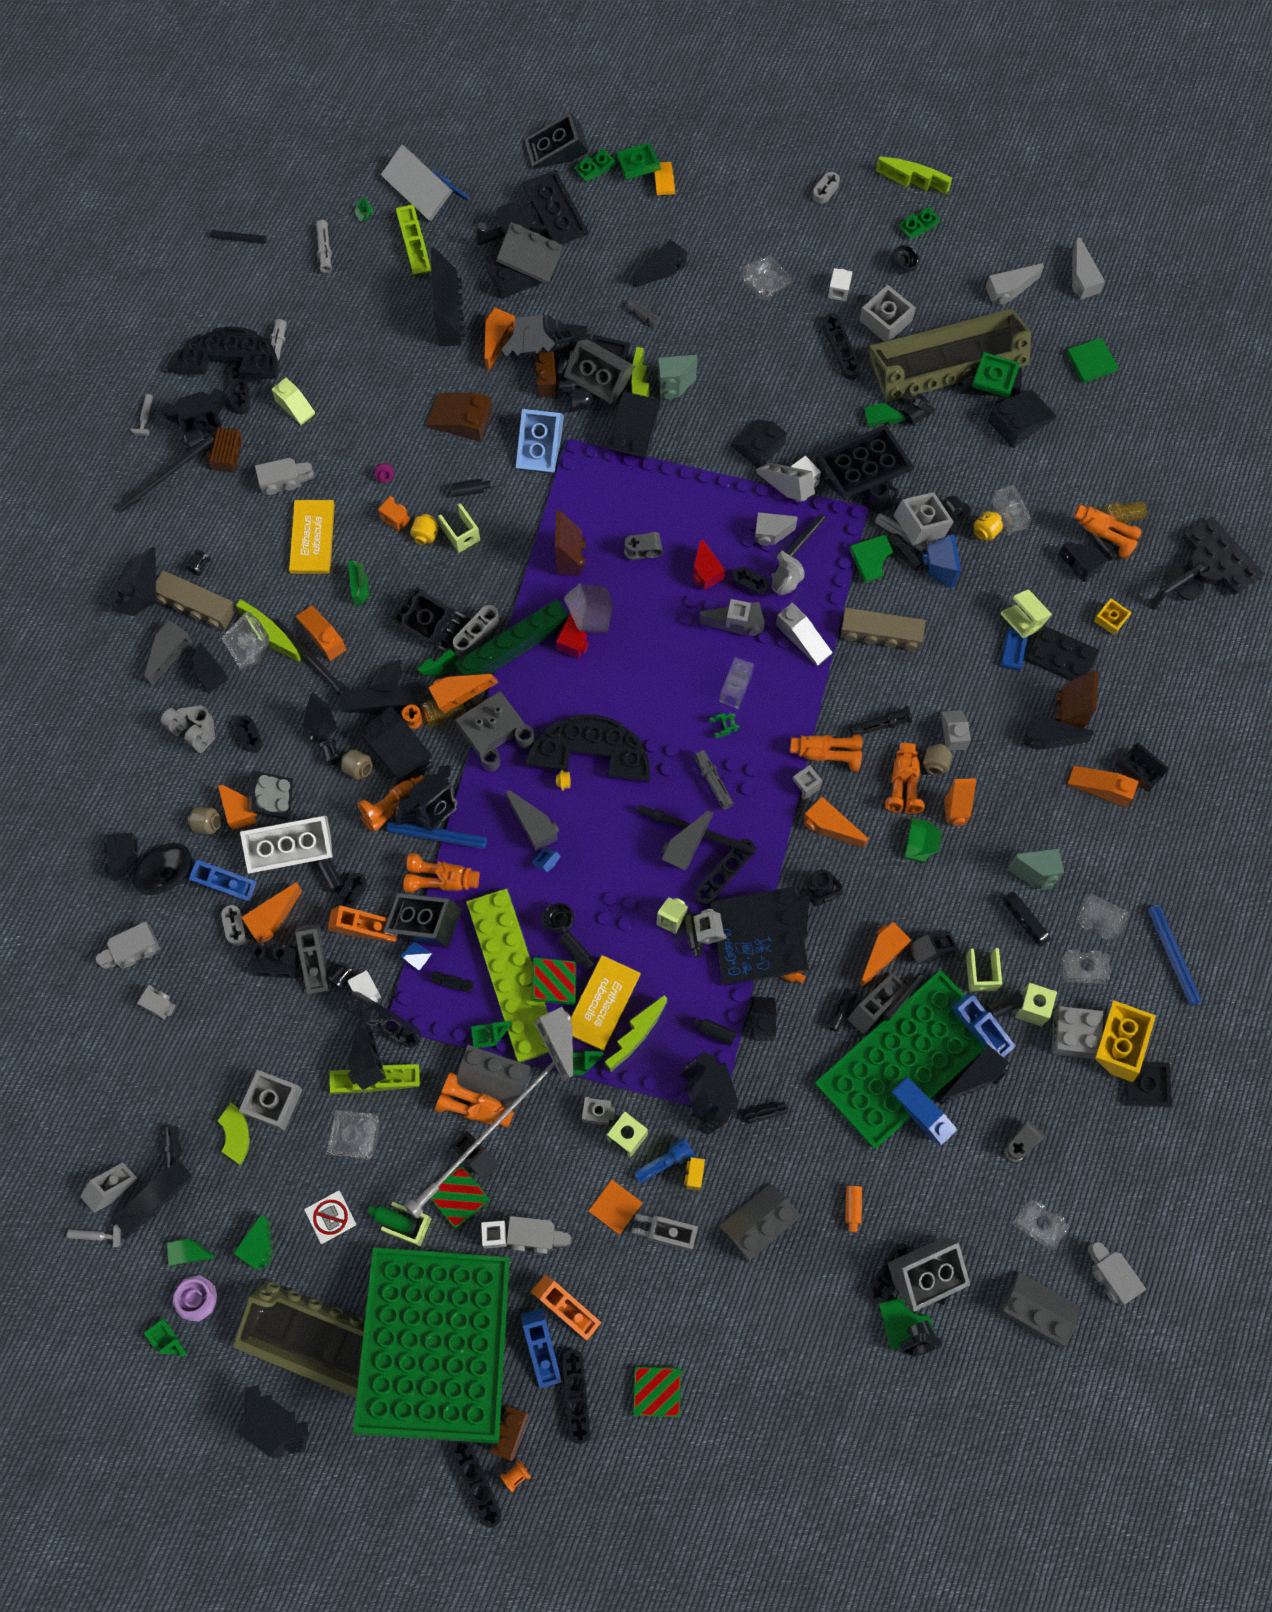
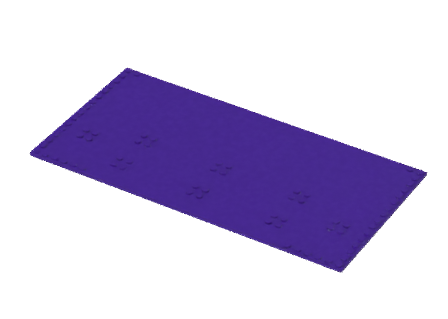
(663, 683)

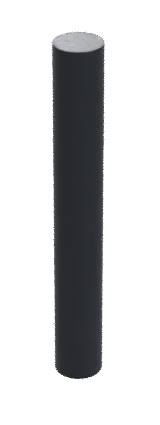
(238, 236)
(806, 535)
(905, 994)

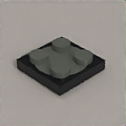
(270, 795)

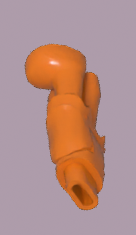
(1099, 524)
(818, 749)
(905, 770)
(377, 814)
(451, 876)
(482, 1106)

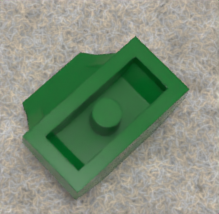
(358, 582)
(922, 841)

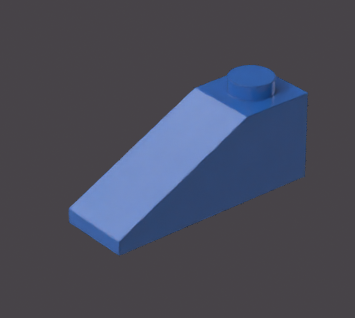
(221, 879)
(924, 1111)
(541, 1348)

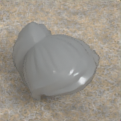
(787, 575)

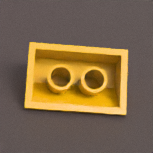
(1125, 1040)

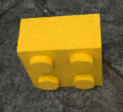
(1112, 616)
(695, 1174)

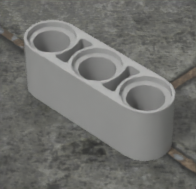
(478, 622)

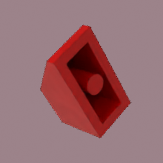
(707, 567)
(571, 640)

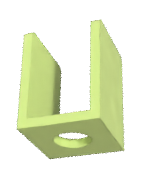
(458, 542)
(1032, 608)
(996, 972)
(1033, 1013)
(633, 1143)
(422, 1231)

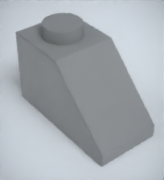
(773, 528)
(955, 730)
(107, 1187)

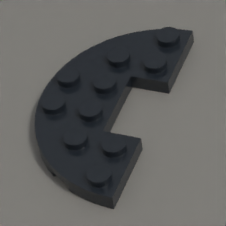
(227, 344)
(592, 737)

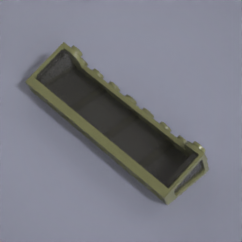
(947, 353)
(303, 1337)

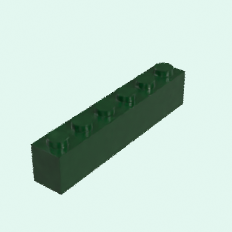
(514, 641)

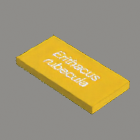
(312, 537)
(603, 1002)

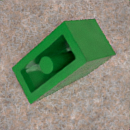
(257, 1245)

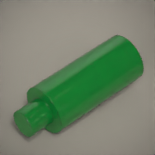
(391, 1219)

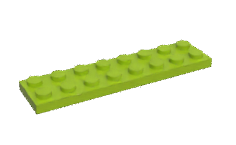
(509, 970)

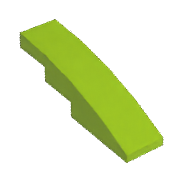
(908, 172)
(413, 240)
(639, 373)
(277, 639)
(641, 1026)
(396, 1078)

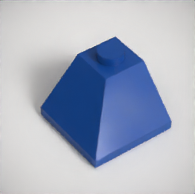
(943, 561)

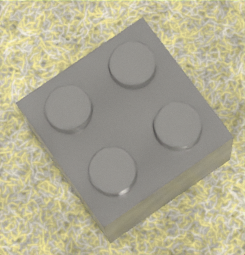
(887, 314)
(923, 518)
(1076, 1032)
(270, 1100)

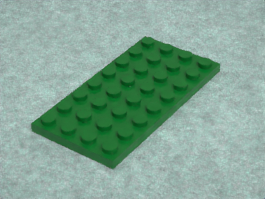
(918, 1043)

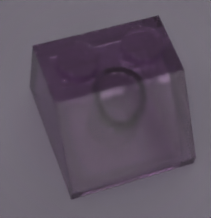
(590, 608)

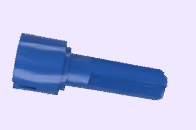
(678, 1153)

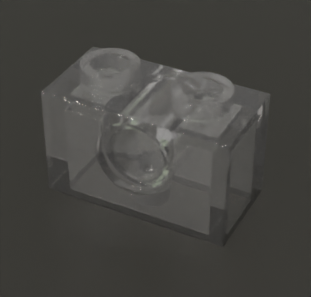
(1011, 509)
(736, 682)
(1074, 973)
(1027, 1223)

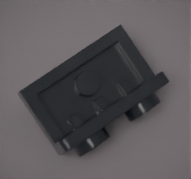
(1142, 766)

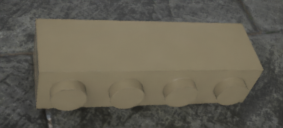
(194, 600)
(882, 629)

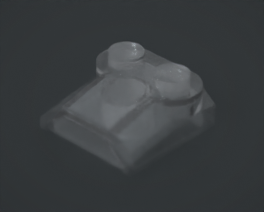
(765, 277)
(246, 641)
(353, 1135)

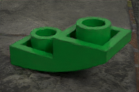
(595, 166)
(919, 224)

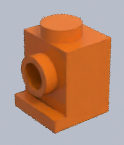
(394, 514)

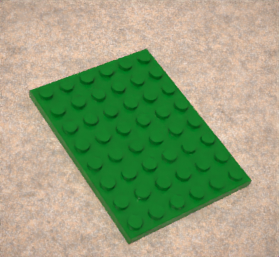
(433, 1346)

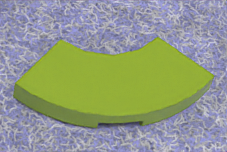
(236, 1133)

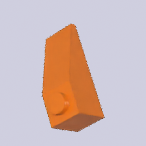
(497, 332)
(321, 632)
(455, 690)
(1104, 784)
(959, 801)
(831, 823)
(270, 915)
(358, 924)
(888, 945)
(566, 1307)

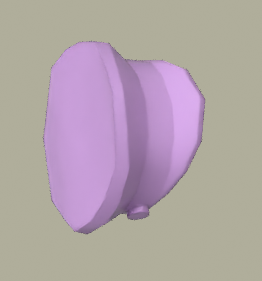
(195, 1298)

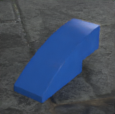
(982, 1024)

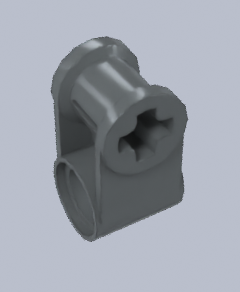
(644, 545)
(1025, 1140)

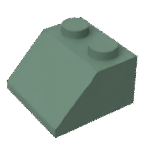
(676, 375)
(1038, 868)

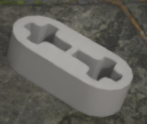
(823, 186)
(239, 925)

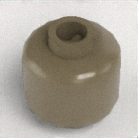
(937, 760)
(356, 764)
(204, 820)

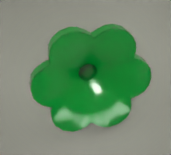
(363, 210)

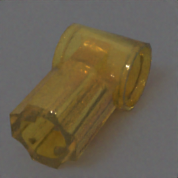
(1127, 512)
(435, 716)

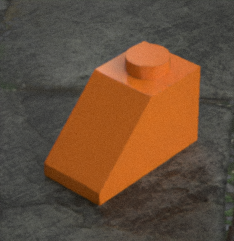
(236, 808)

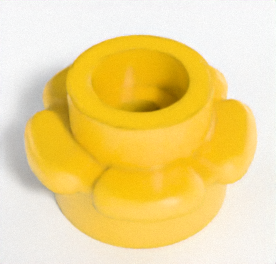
(563, 780)

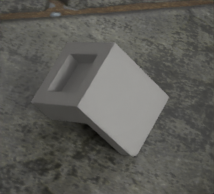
(738, 612)
(808, 781)

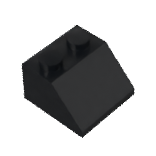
(760, 442)

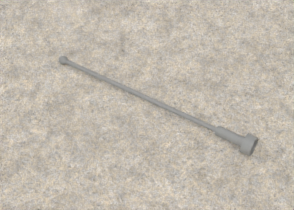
(414, 1207)

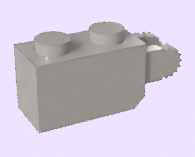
(282, 475)
(129, 947)
(667, 1232)
(535, 1235)
(1115, 1274)

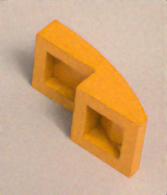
(664, 179)

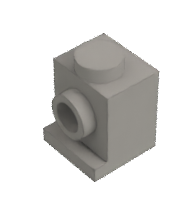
(709, 927)
(156, 1003)
(591, 1117)

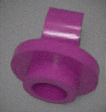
(384, 472)

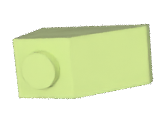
(292, 401)
(671, 914)

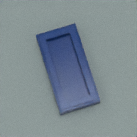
(1013, 651)

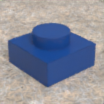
(546, 859)

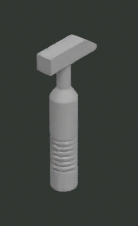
(144, 417)
(96, 1235)

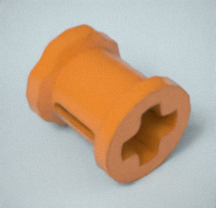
(407, 713)
(515, 1476)

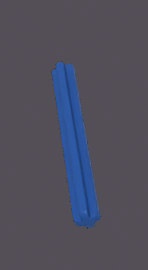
(438, 834)
(1174, 955)

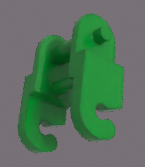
(721, 717)

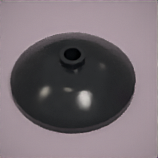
(162, 869)

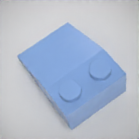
(539, 440)

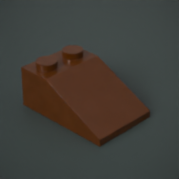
(461, 414)
(568, 546)
(1077, 700)

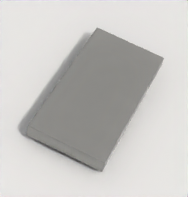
(416, 182)

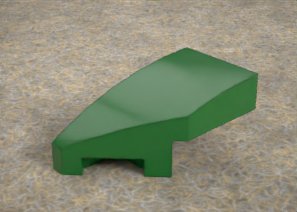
(881, 414)
(441, 667)
(489, 1034)
(584, 1061)
(186, 1252)
(164, 1339)

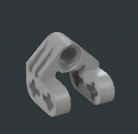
(197, 736)

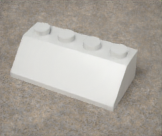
(287, 844)

